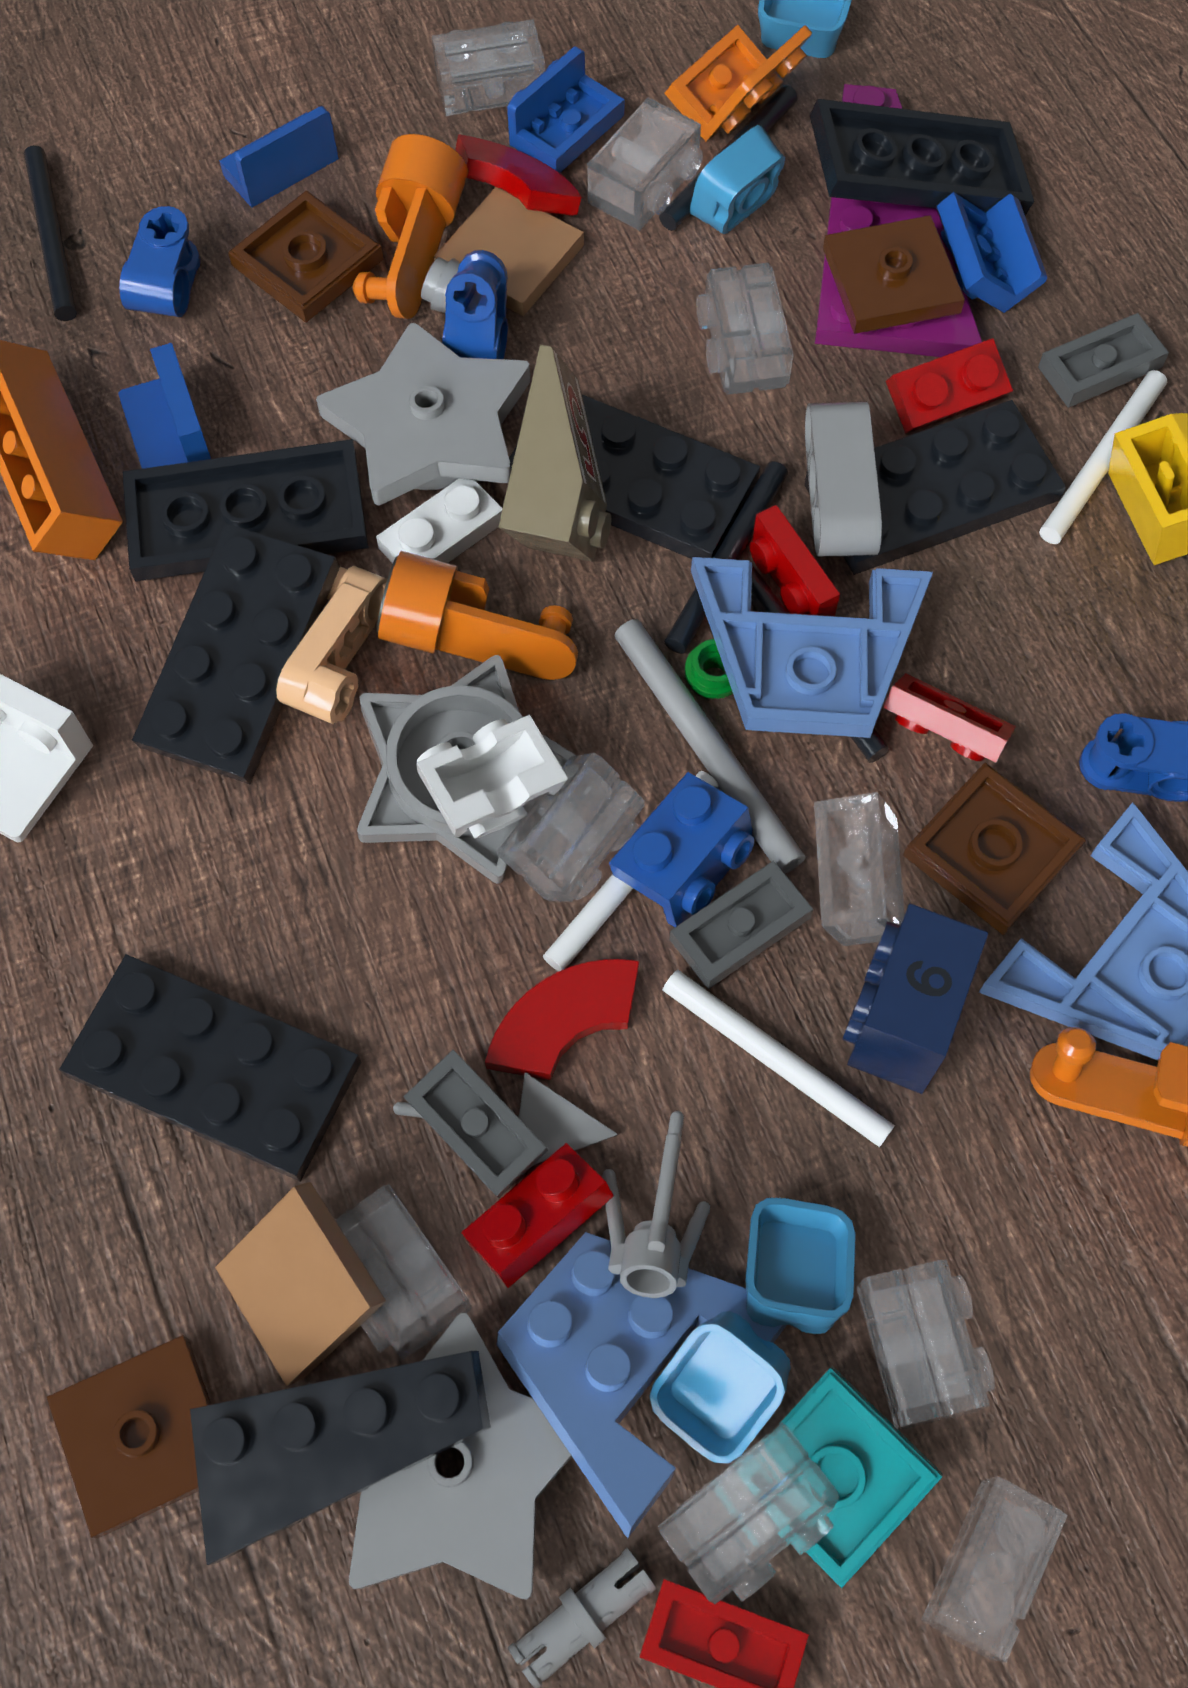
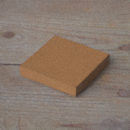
(527, 241)
(299, 1283)

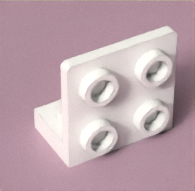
(37, 755)

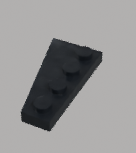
(317, 1444)

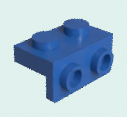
(562, 112)
(992, 250)
(686, 848)

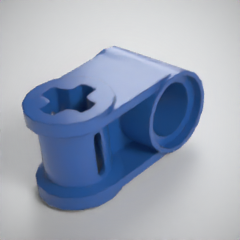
(160, 265)
(477, 308)
(1147, 753)

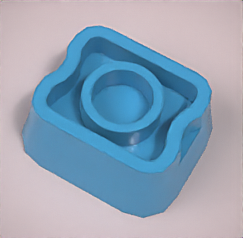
(784, 18)
(737, 181)
(799, 1265)
(721, 1387)

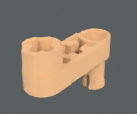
(315, 672)

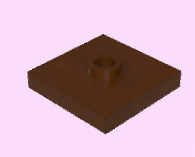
(305, 256)
(893, 274)
(994, 848)
(132, 1435)

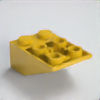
(1152, 482)

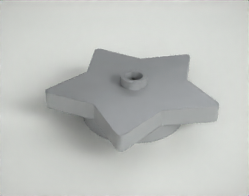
(429, 416)
(410, 725)
(483, 1514)

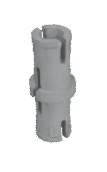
(581, 1618)

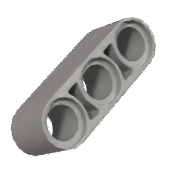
(842, 479)

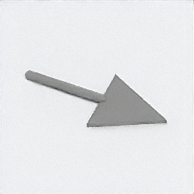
(548, 1117)

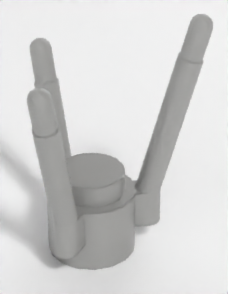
(651, 1256)

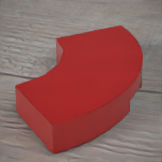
(519, 174)
(560, 1013)

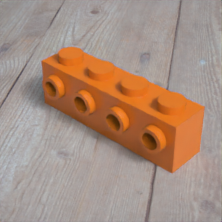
(49, 460)

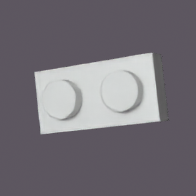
(444, 523)

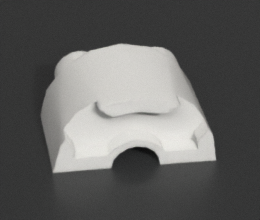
(492, 779)

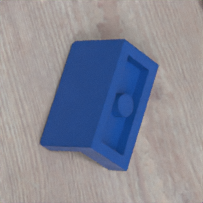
(282, 157)
(164, 415)

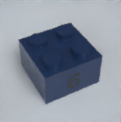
(913, 997)

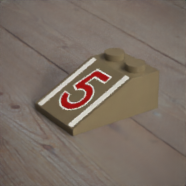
(555, 480)

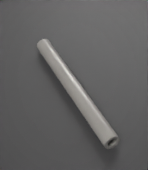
(708, 744)

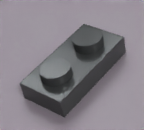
(1103, 360)
(740, 924)
(476, 1123)

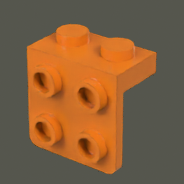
(733, 80)

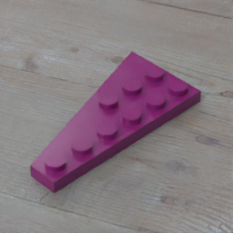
(927, 337)

